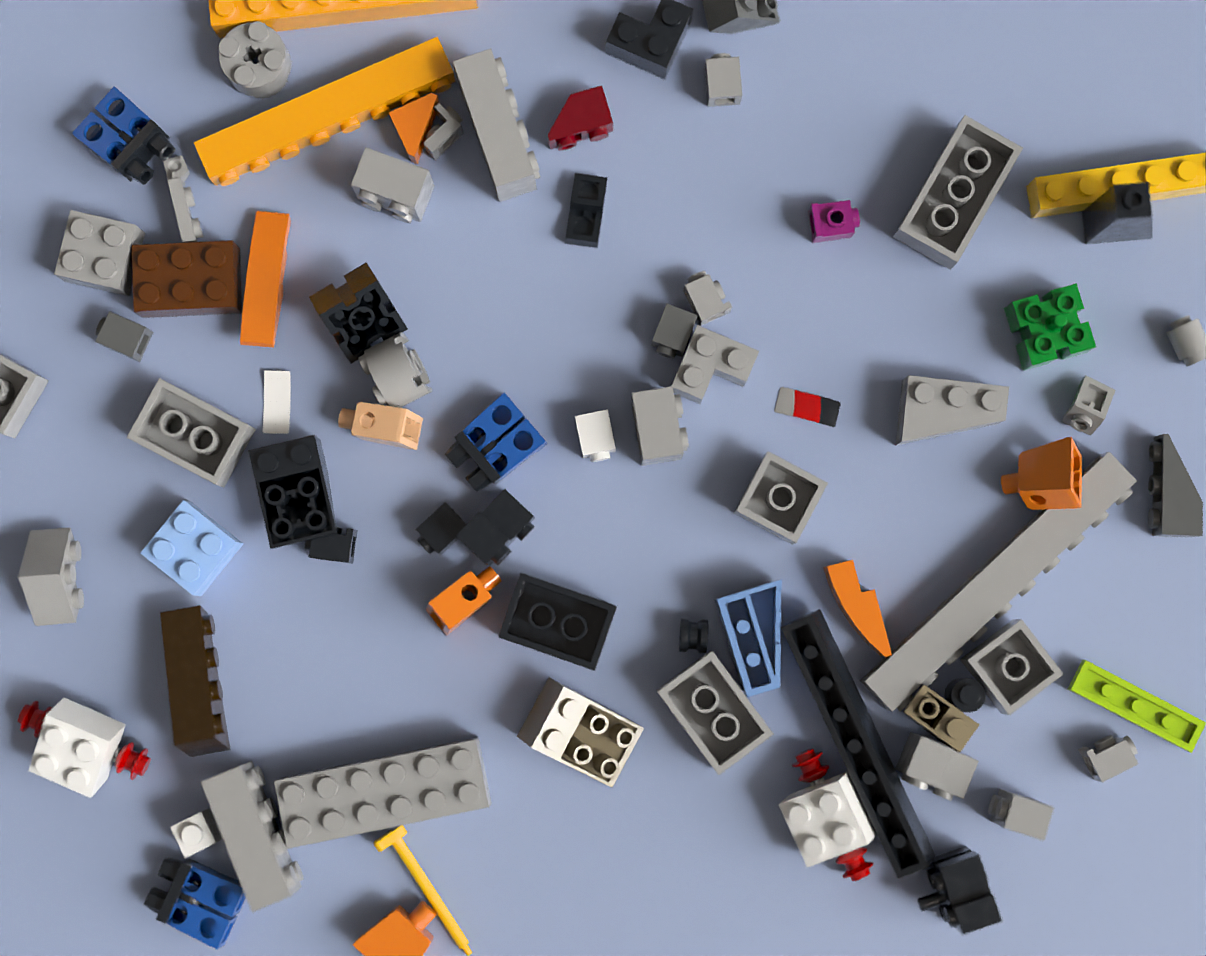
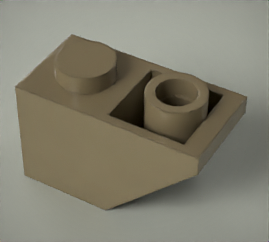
(941, 718)

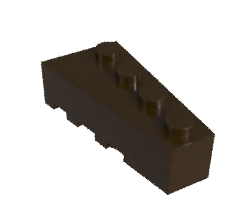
(194, 682)

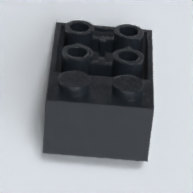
(294, 491)

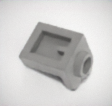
(442, 137)
(1089, 406)

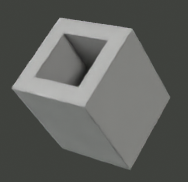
(723, 80)

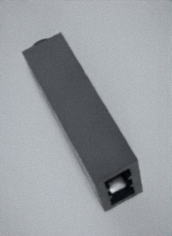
(1119, 215)

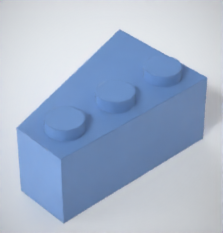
(753, 635)

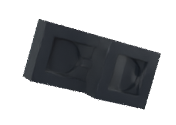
(586, 210)

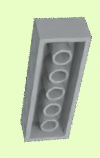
(382, 792)

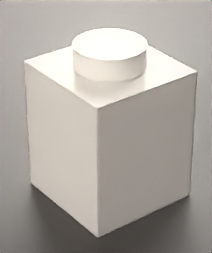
(595, 435)
(196, 833)

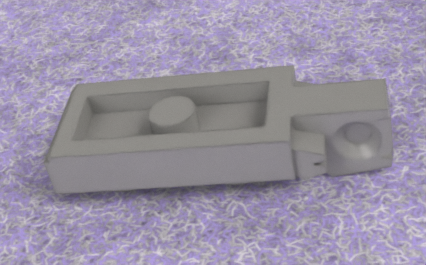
(182, 199)

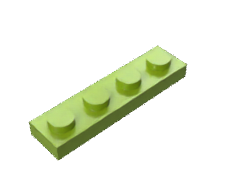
(1137, 706)

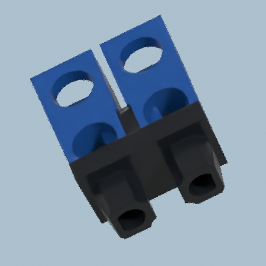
(133, 145)
(484, 444)
(198, 901)

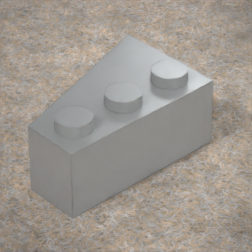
(947, 406)

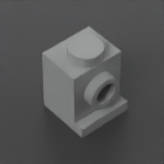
(706, 298)
(1109, 757)

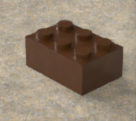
(186, 279)

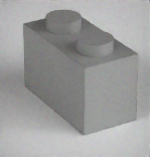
(1020, 814)

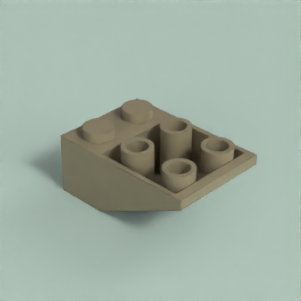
(579, 732)

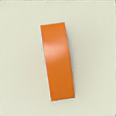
(858, 607)

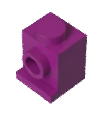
(824, 229)

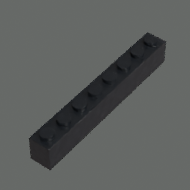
(859, 744)

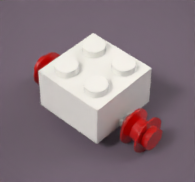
(79, 746)
(828, 818)

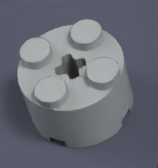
(245, 44)
(396, 371)

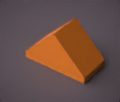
(413, 124)

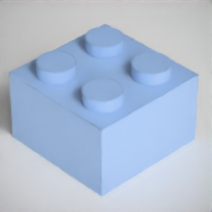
(191, 548)

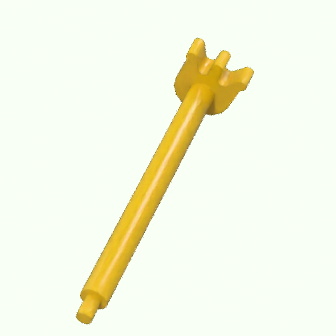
(394, 838)

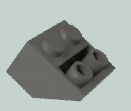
(739, 15)

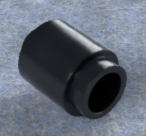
(965, 694)

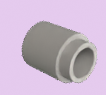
(1188, 340)

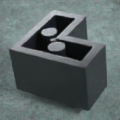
(652, 45)
(496, 528)

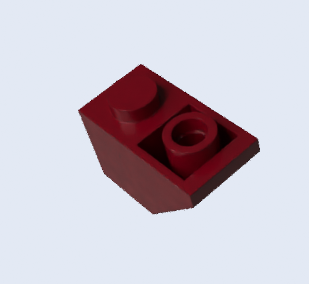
(581, 118)

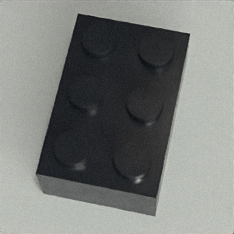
(557, 621)

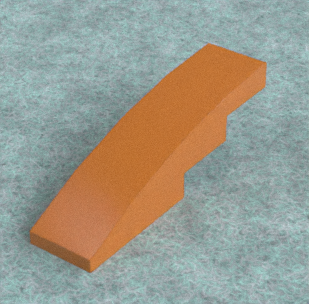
(265, 279)

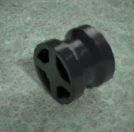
(693, 635)

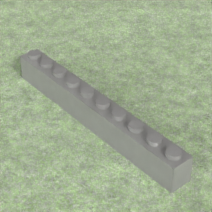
(995, 585)

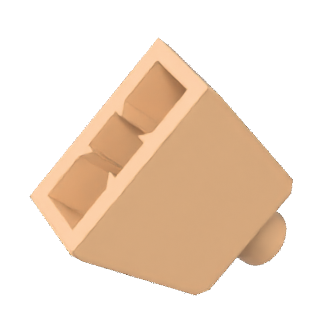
(382, 424)

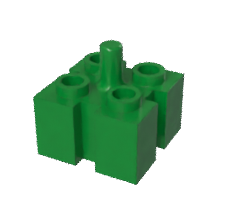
(1049, 327)

